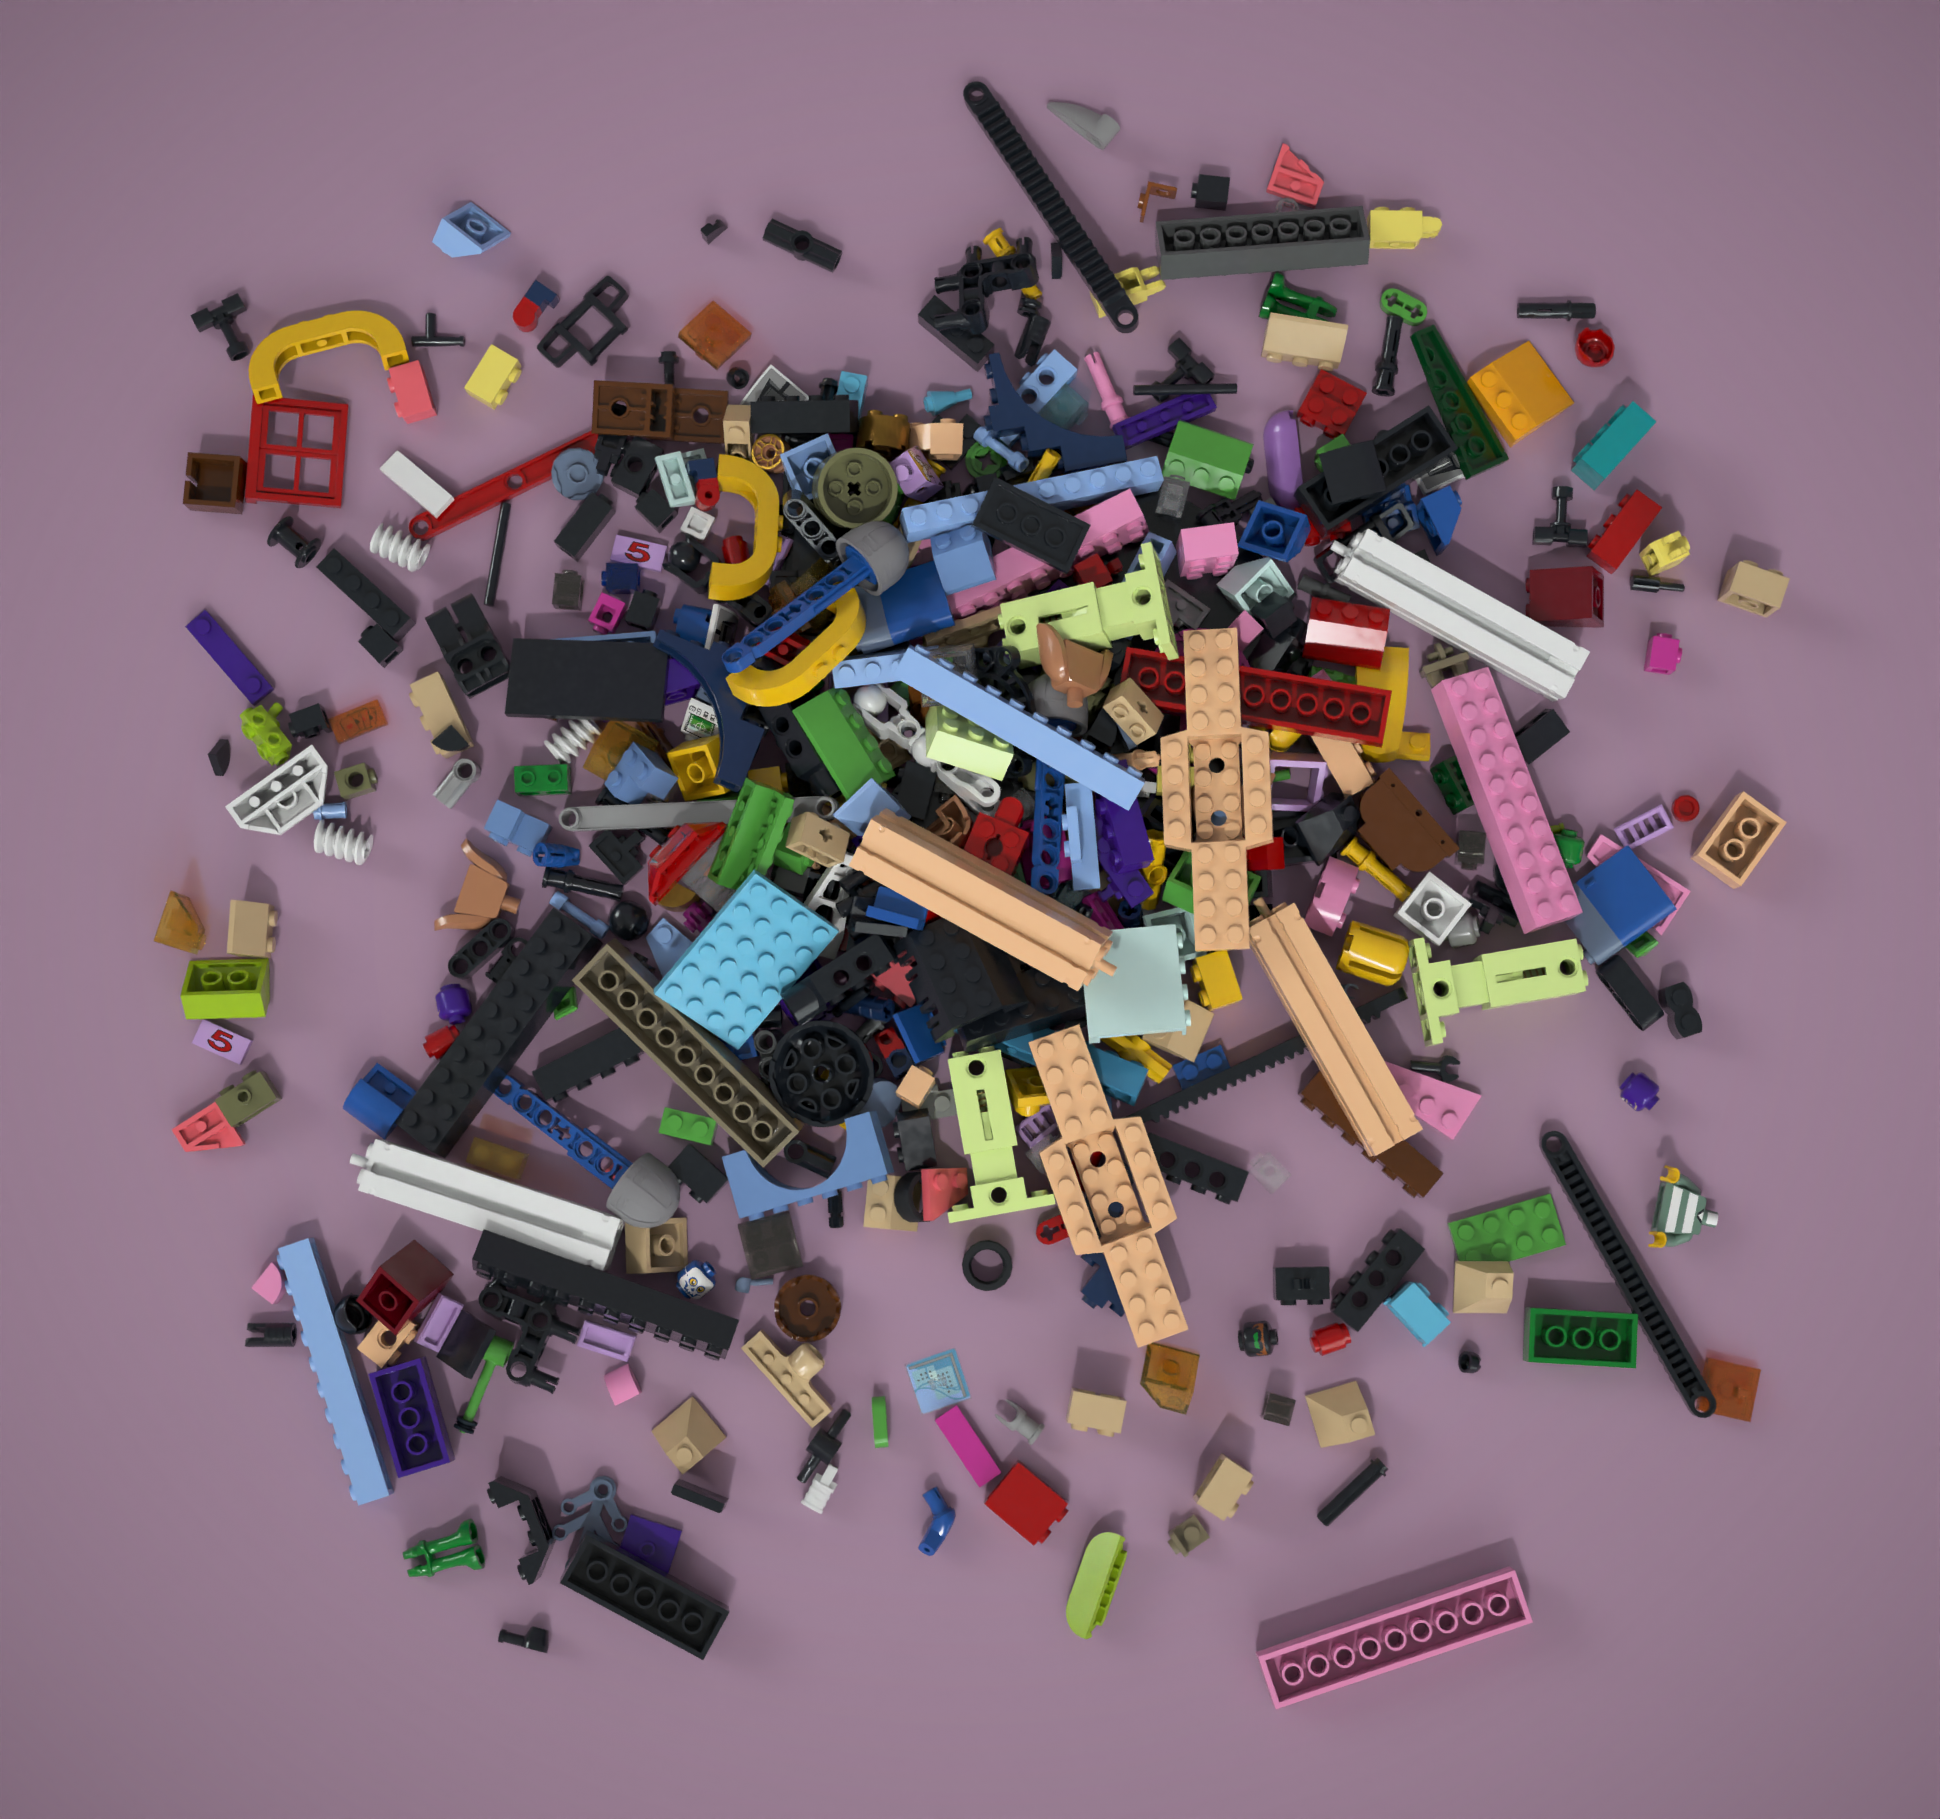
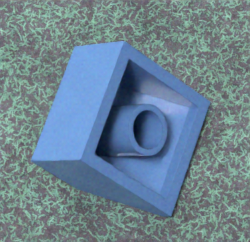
(963, 559)

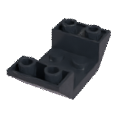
(505, 1491)

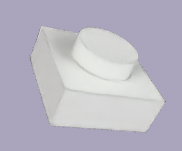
(698, 524)
(1148, 787)

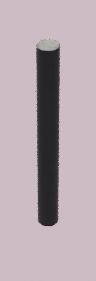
(1185, 389)
(497, 554)

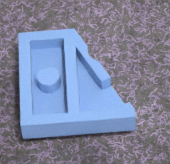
(667, 945)

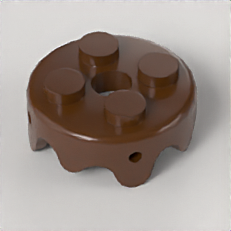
(794, 1322)

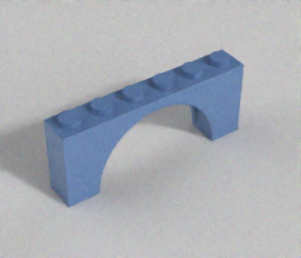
(863, 1160)

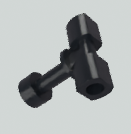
(222, 319)
(1185, 367)
(1560, 530)

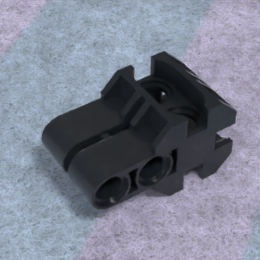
(481, 638)

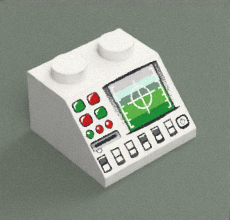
(699, 721)

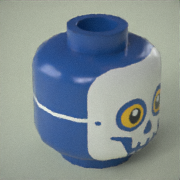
(696, 1279)

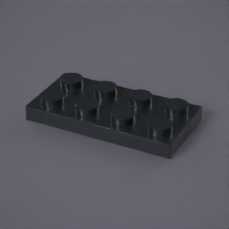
(1030, 525)

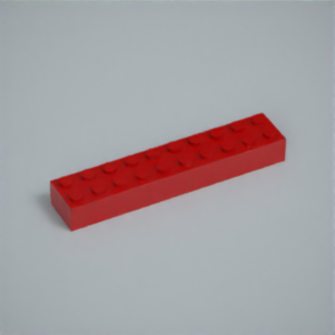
(1273, 699)

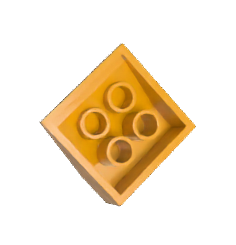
(1519, 393)

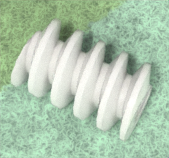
(399, 549)
(572, 739)
(342, 844)

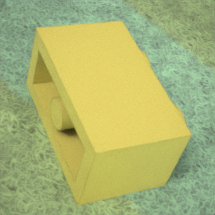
(493, 377)

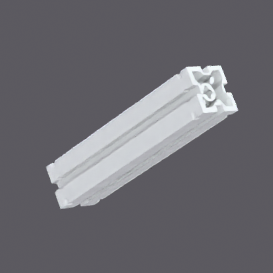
(1459, 614)
(489, 1203)

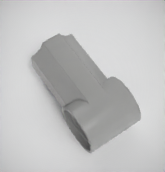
(455, 785)

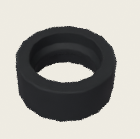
(904, 1197)
(989, 1285)

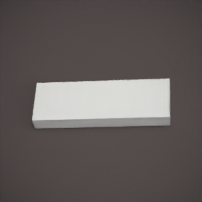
(417, 484)

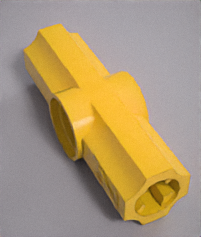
(1156, 872)
(1138, 1050)

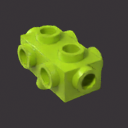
(265, 732)

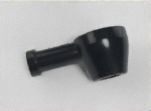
(535, 1639)

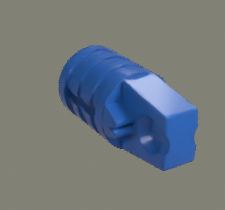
(555, 855)

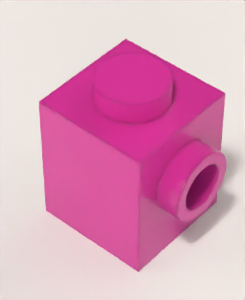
(1662, 654)

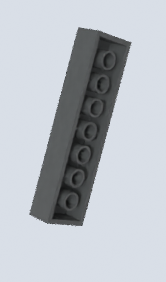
(1262, 243)

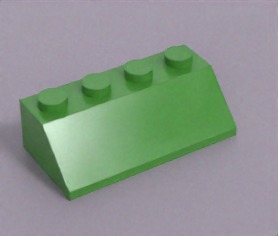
(843, 741)

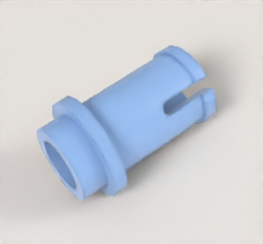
(331, 811)

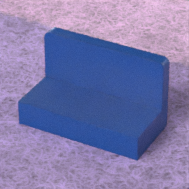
(897, 909)

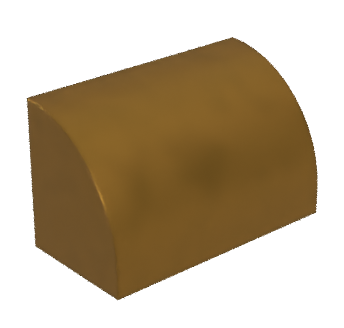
(678, 899)

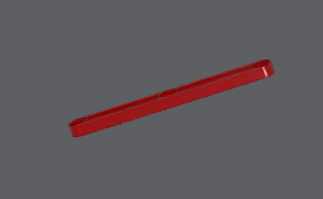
(497, 490)

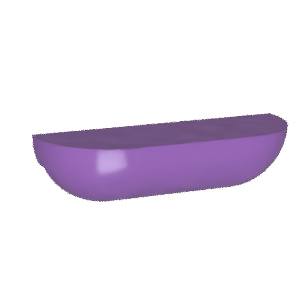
(1283, 459)

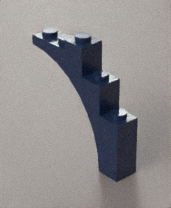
(1015, 417)
(737, 736)
(1101, 1285)

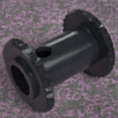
(293, 541)

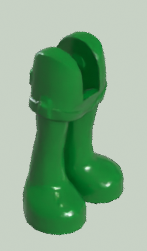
(1280, 291)
(471, 1557)

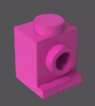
(607, 605)

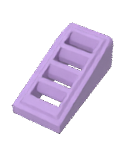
(1639, 819)
(1025, 1134)

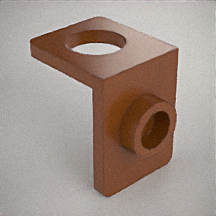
(1154, 189)

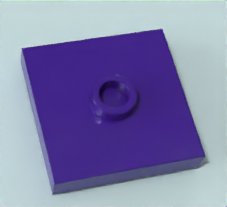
(651, 1541)

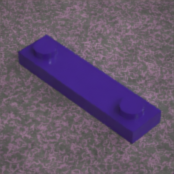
(1163, 418)
(229, 657)

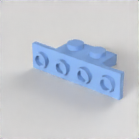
(1082, 837)

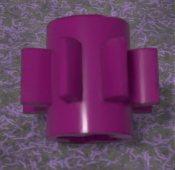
(698, 916)

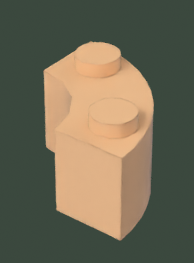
(937, 440)

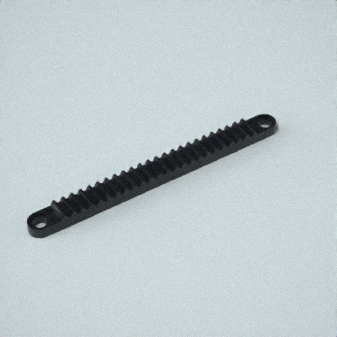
(1051, 207)
(1256, 1063)
(1627, 1274)

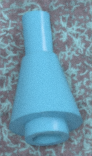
(942, 400)

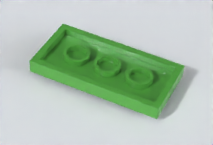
(1508, 1231)

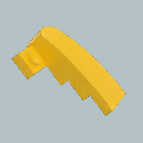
(1393, 677)

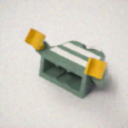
(1679, 1211)

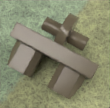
(1433, 671)

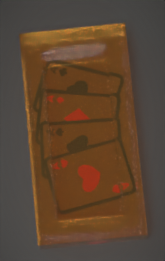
(358, 721)

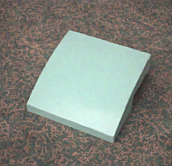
(673, 473)

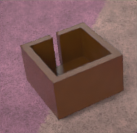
(218, 481)

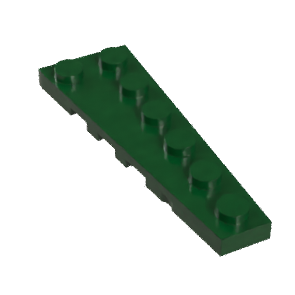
(1460, 412)

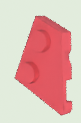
(1294, 179)
(207, 1131)
(942, 1190)

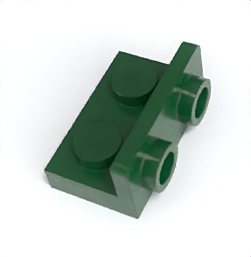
(1452, 785)

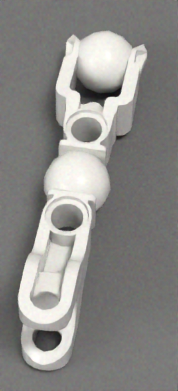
(968, 785)

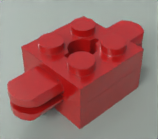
(999, 838)

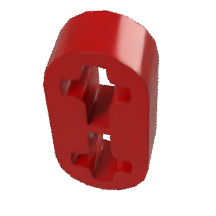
(1051, 1223)

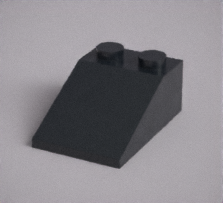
(1294, 846)

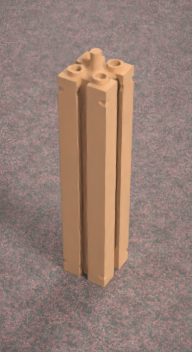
(983, 900)
(1331, 1028)

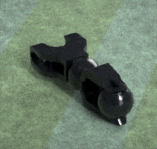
(685, 558)

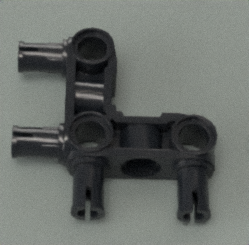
(980, 279)
(533, 1339)

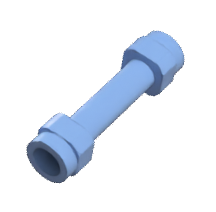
(1015, 459)
(562, 902)

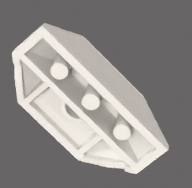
(283, 796)

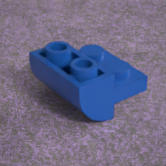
(379, 1100)

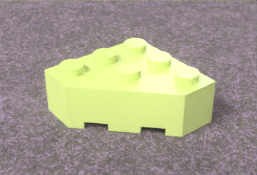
(965, 744)

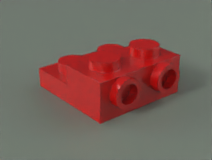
(1330, 405)

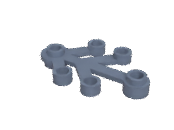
(593, 1519)

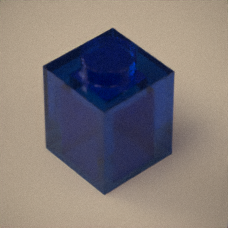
(621, 578)

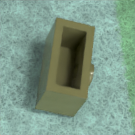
(248, 1098)

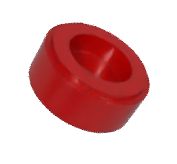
(1685, 808)

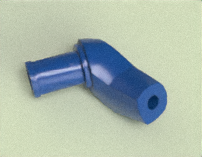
(941, 1523)

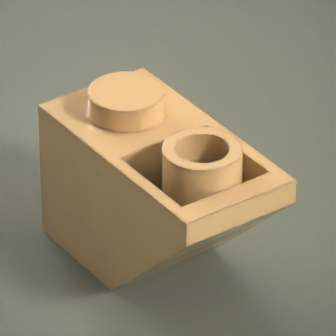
(738, 431)

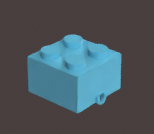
(1418, 1312)

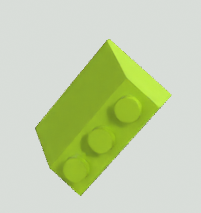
(226, 989)

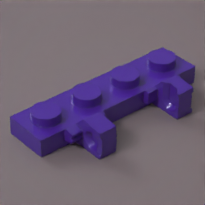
(1125, 884)

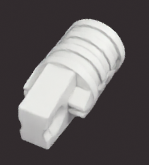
(820, 1489)

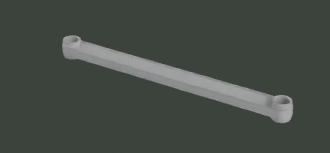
(673, 814)

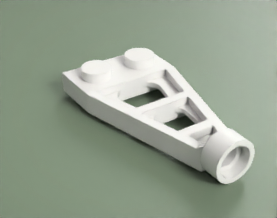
(816, 899)

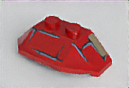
(679, 855)

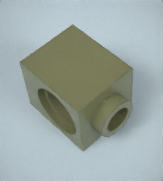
(345, 776)

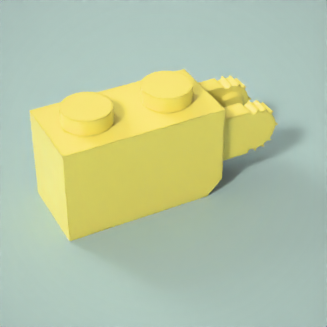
(1400, 228)
(1133, 282)
(1665, 553)

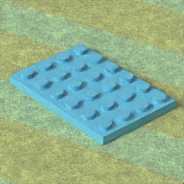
(746, 959)

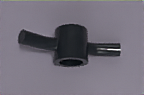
(824, 1446)

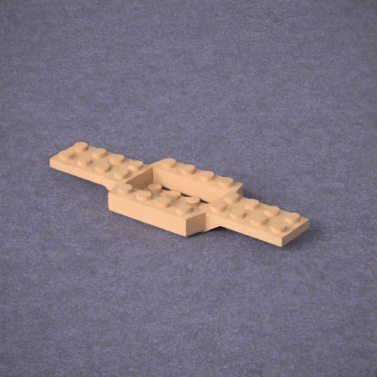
(1216, 732)
(1125, 1240)

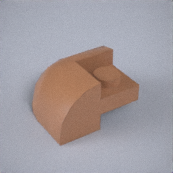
(953, 822)

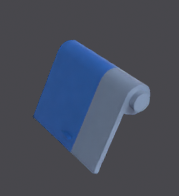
(905, 610)
(1617, 905)

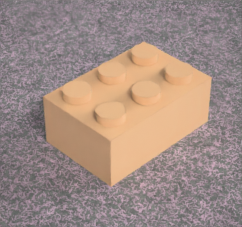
(1738, 840)

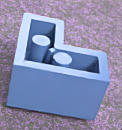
(640, 773)
(514, 826)

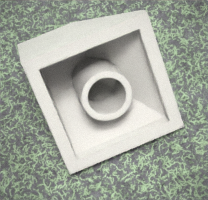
(1432, 909)

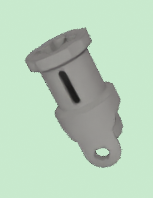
(1023, 1424)

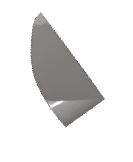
(1090, 125)

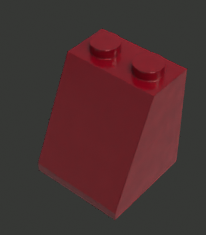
(1566, 597)
(404, 1286)

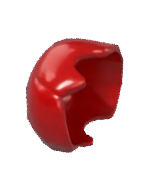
(1594, 348)

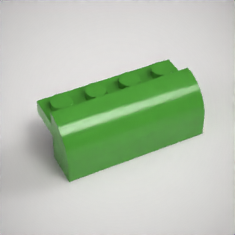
(751, 834)

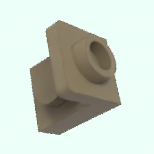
(1187, 1536)

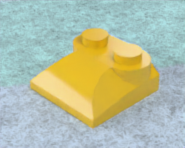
(1026, 1090)

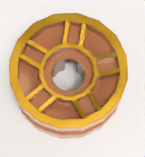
(762, 454)

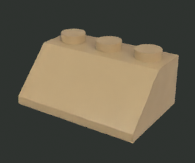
(1304, 341)

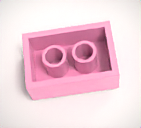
(1206, 550)

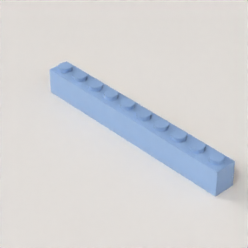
(1062, 492)
(1019, 727)
(335, 1372)

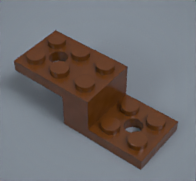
(658, 412)

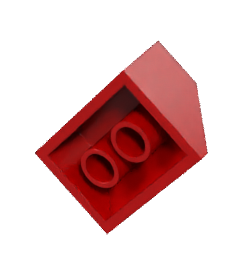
(1346, 633)

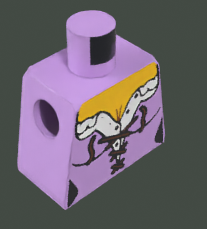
(914, 473)

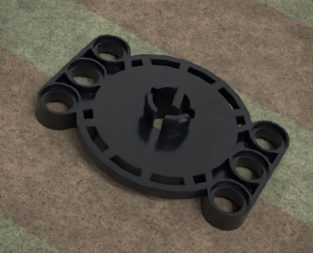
(998, 676)

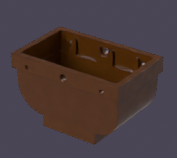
(1396, 830)

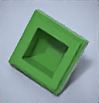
(1642, 945)
(567, 1005)

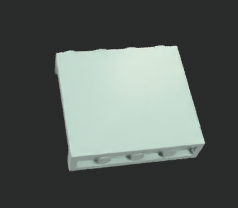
(1145, 988)

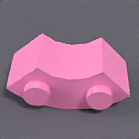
(1331, 896)

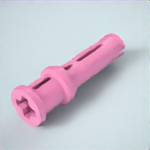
(1111, 402)

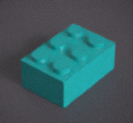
(1612, 444)

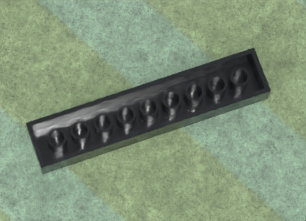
(498, 1033)
(604, 1295)

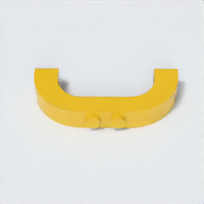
(318, 336)
(755, 485)
(811, 665)

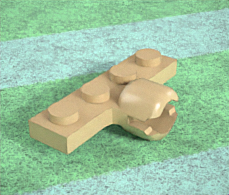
(969, 630)
(791, 1374)

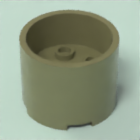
(875, 488)

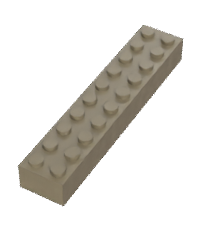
(688, 1053)

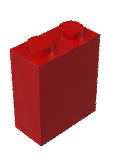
(1027, 1503)

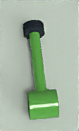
(496, 1354)

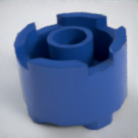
(692, 622)

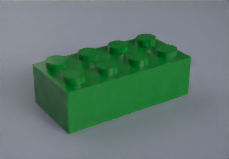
(1580, 1337)

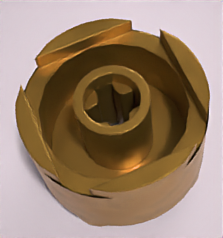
(884, 433)

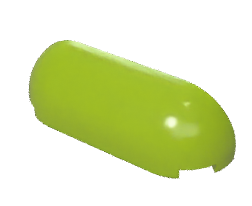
(1095, 1583)

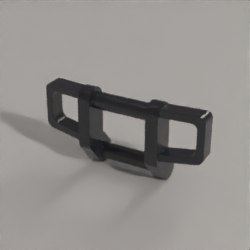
(575, 345)
(1374, 523)

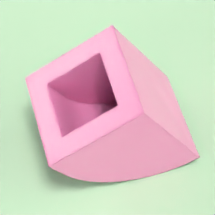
(1247, 628)
(271, 1283)
(622, 1384)

